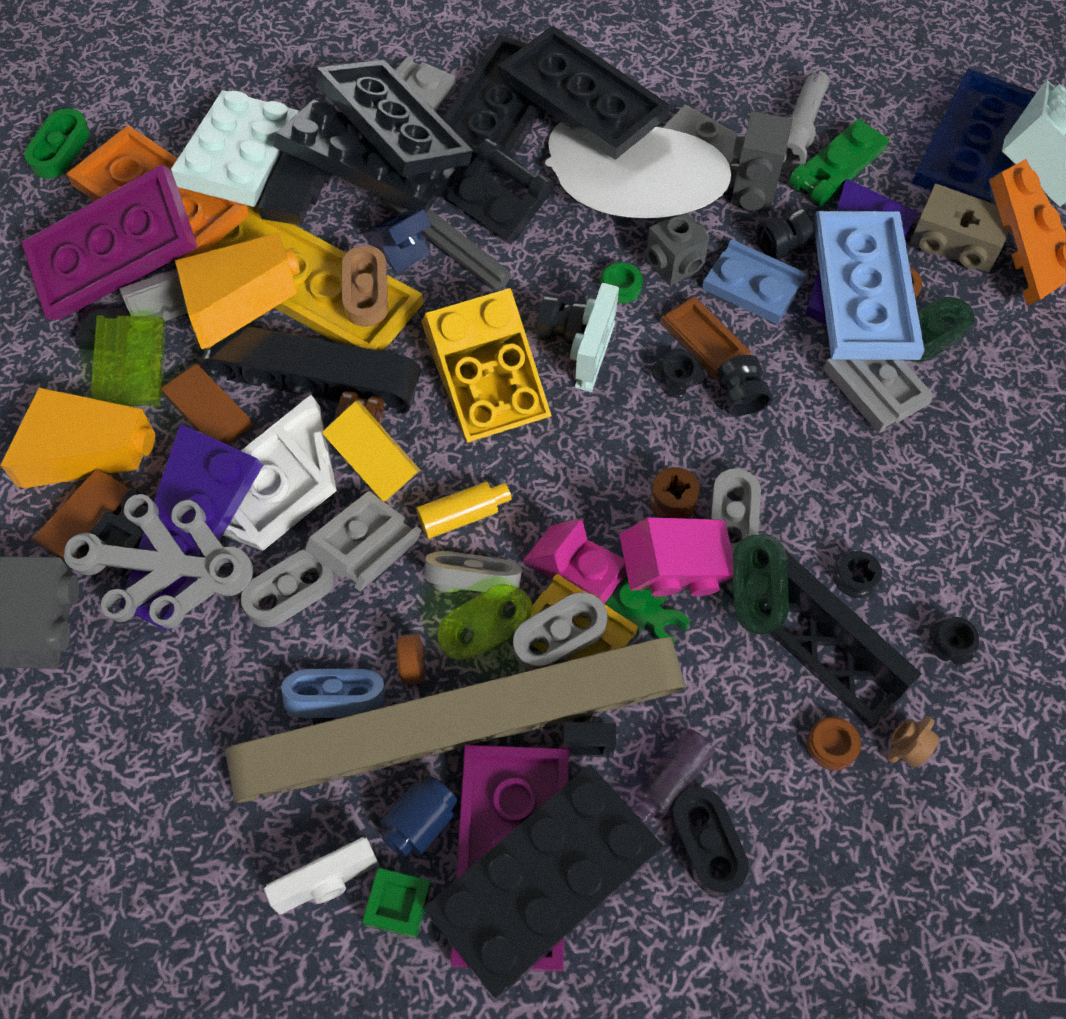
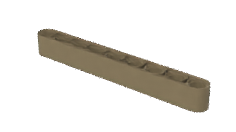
(453, 719)

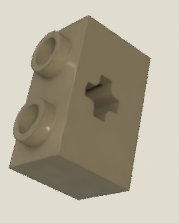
(960, 228)

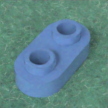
(332, 692)

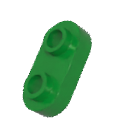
(51, 148)

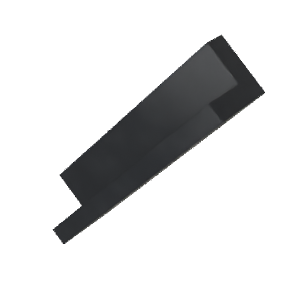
(846, 632)

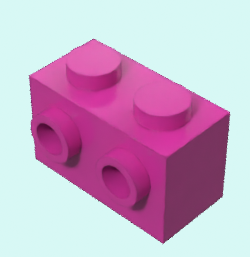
(677, 555)

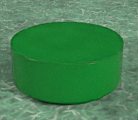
(625, 277)

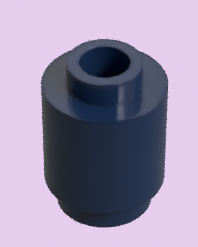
(418, 817)

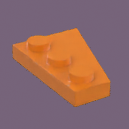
(1035, 228)

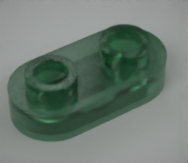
(935, 333)
(758, 582)

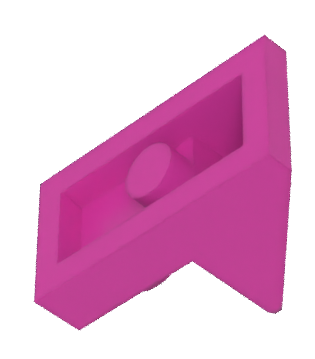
(583, 563)

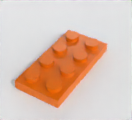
(131, 156)

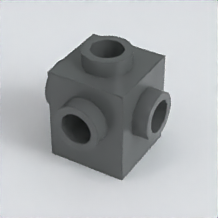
(677, 247)

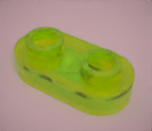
(485, 619)

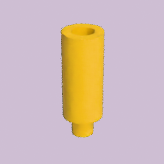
(461, 508)

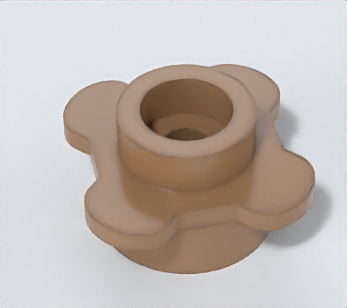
(913, 742)

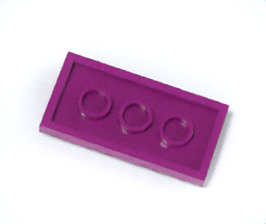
(109, 243)
(497, 795)

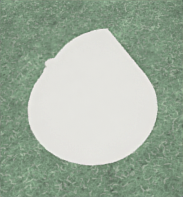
(655, 178)

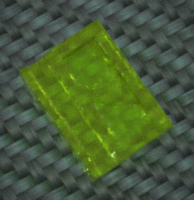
(128, 360)

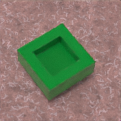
(397, 903)

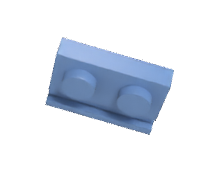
(754, 281)

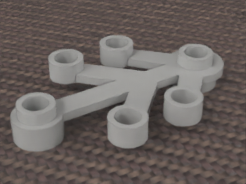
(165, 565)

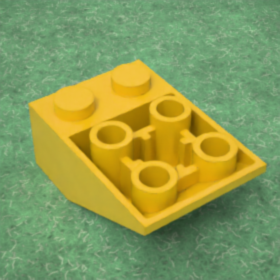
(486, 364)

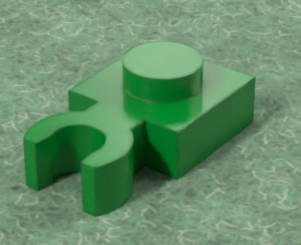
(645, 610)

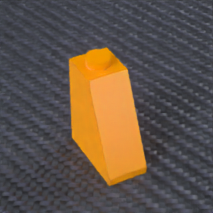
(236, 285)
(72, 436)

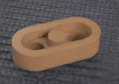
(365, 289)

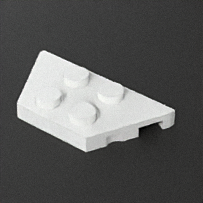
(291, 482)

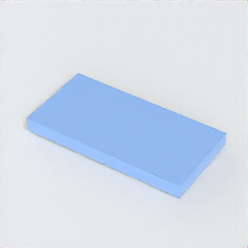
(867, 286)

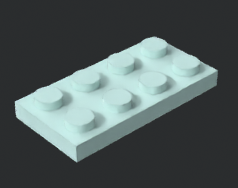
(233, 148)

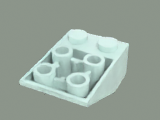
(1041, 139)

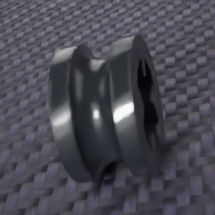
(872, 572)

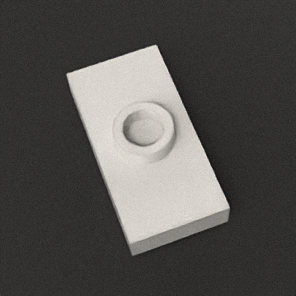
(321, 878)

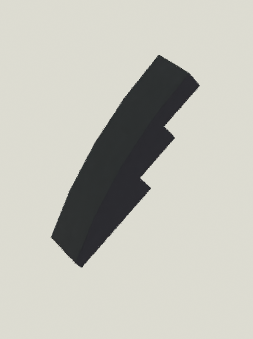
(292, 190)

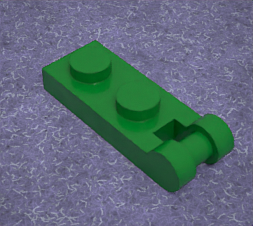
(839, 161)

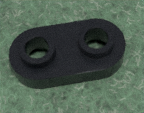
(709, 842)

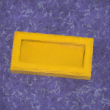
(371, 451)

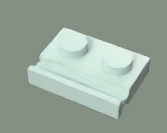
(591, 346)

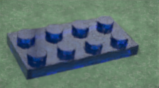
(972, 136)

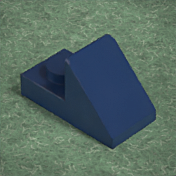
(400, 238)

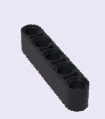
(312, 366)

